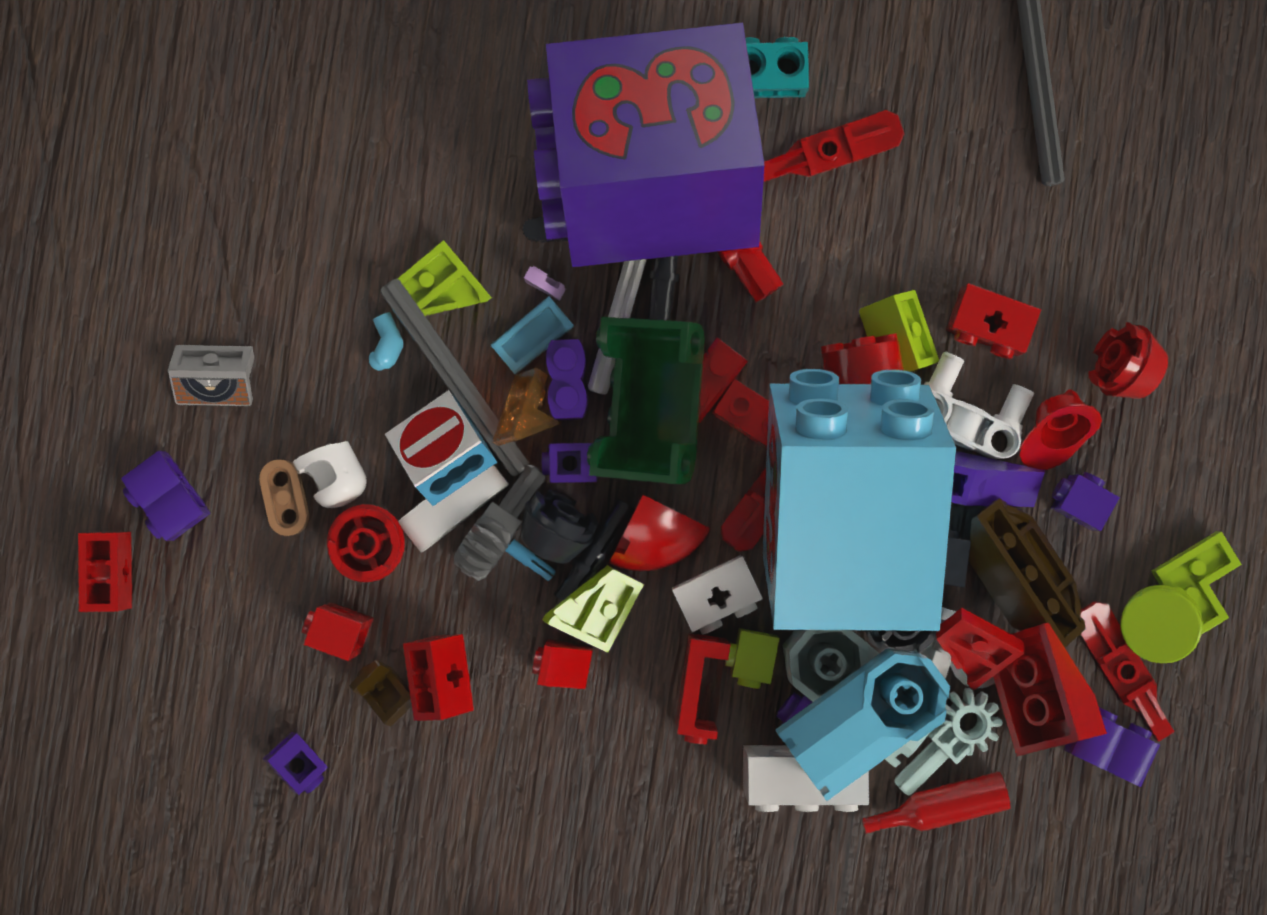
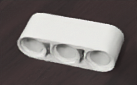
(430, 523)

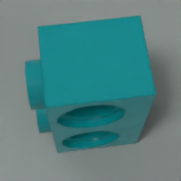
(769, 80)

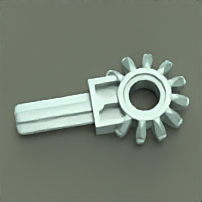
(951, 740)

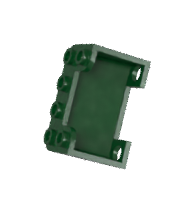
(652, 400)

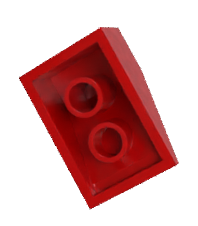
(1046, 695)

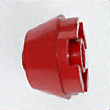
(1129, 362)
(365, 543)

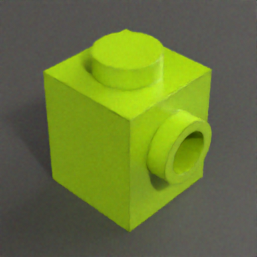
(753, 657)

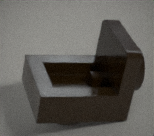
(383, 691)

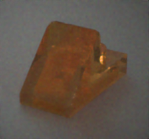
(520, 413)

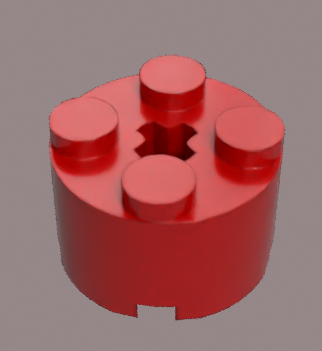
(862, 357)

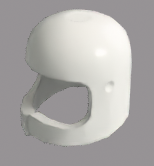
(334, 472)

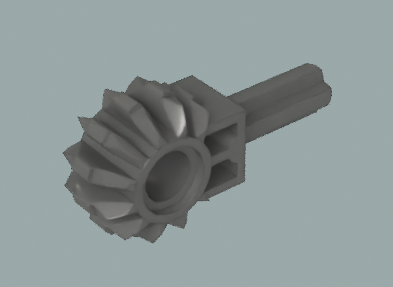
(497, 527)

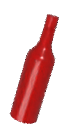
(946, 805)

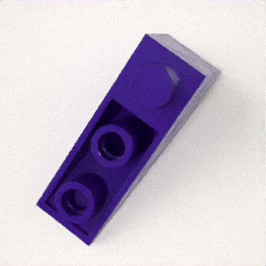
(984, 480)

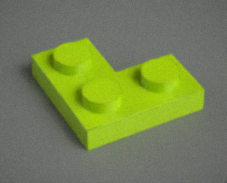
(1196, 570)

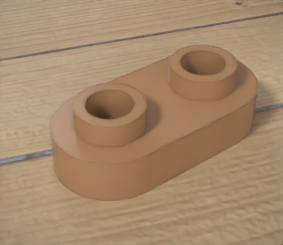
(281, 498)

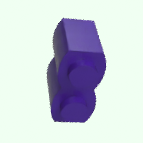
(567, 368)
(165, 496)
(1120, 751)

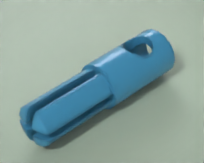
(525, 556)

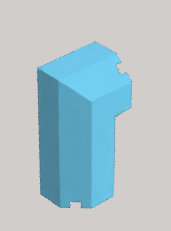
(866, 718)

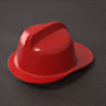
(1059, 430)

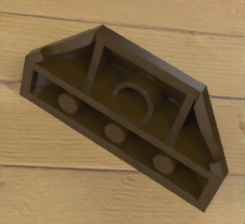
(1024, 572)

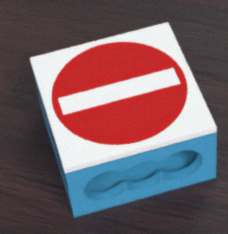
(440, 448)

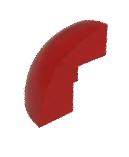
(657, 538)

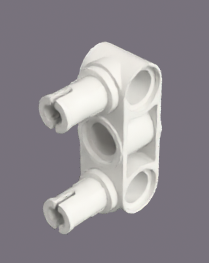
(972, 426)

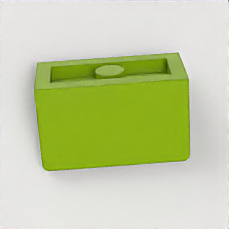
(905, 317)

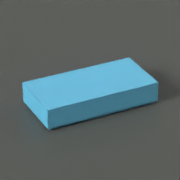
(532, 335)

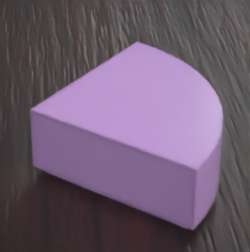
(540, 281)

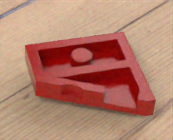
(977, 646)

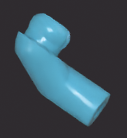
(390, 344)

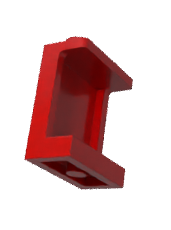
(697, 648)

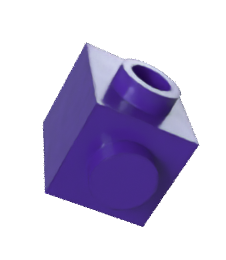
(1084, 500)

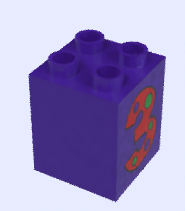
(649, 145)

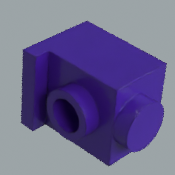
(553, 463)
(312, 766)

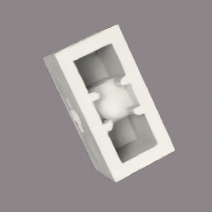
(729, 576)

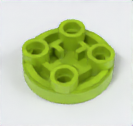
(1161, 623)

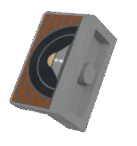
(211, 375)

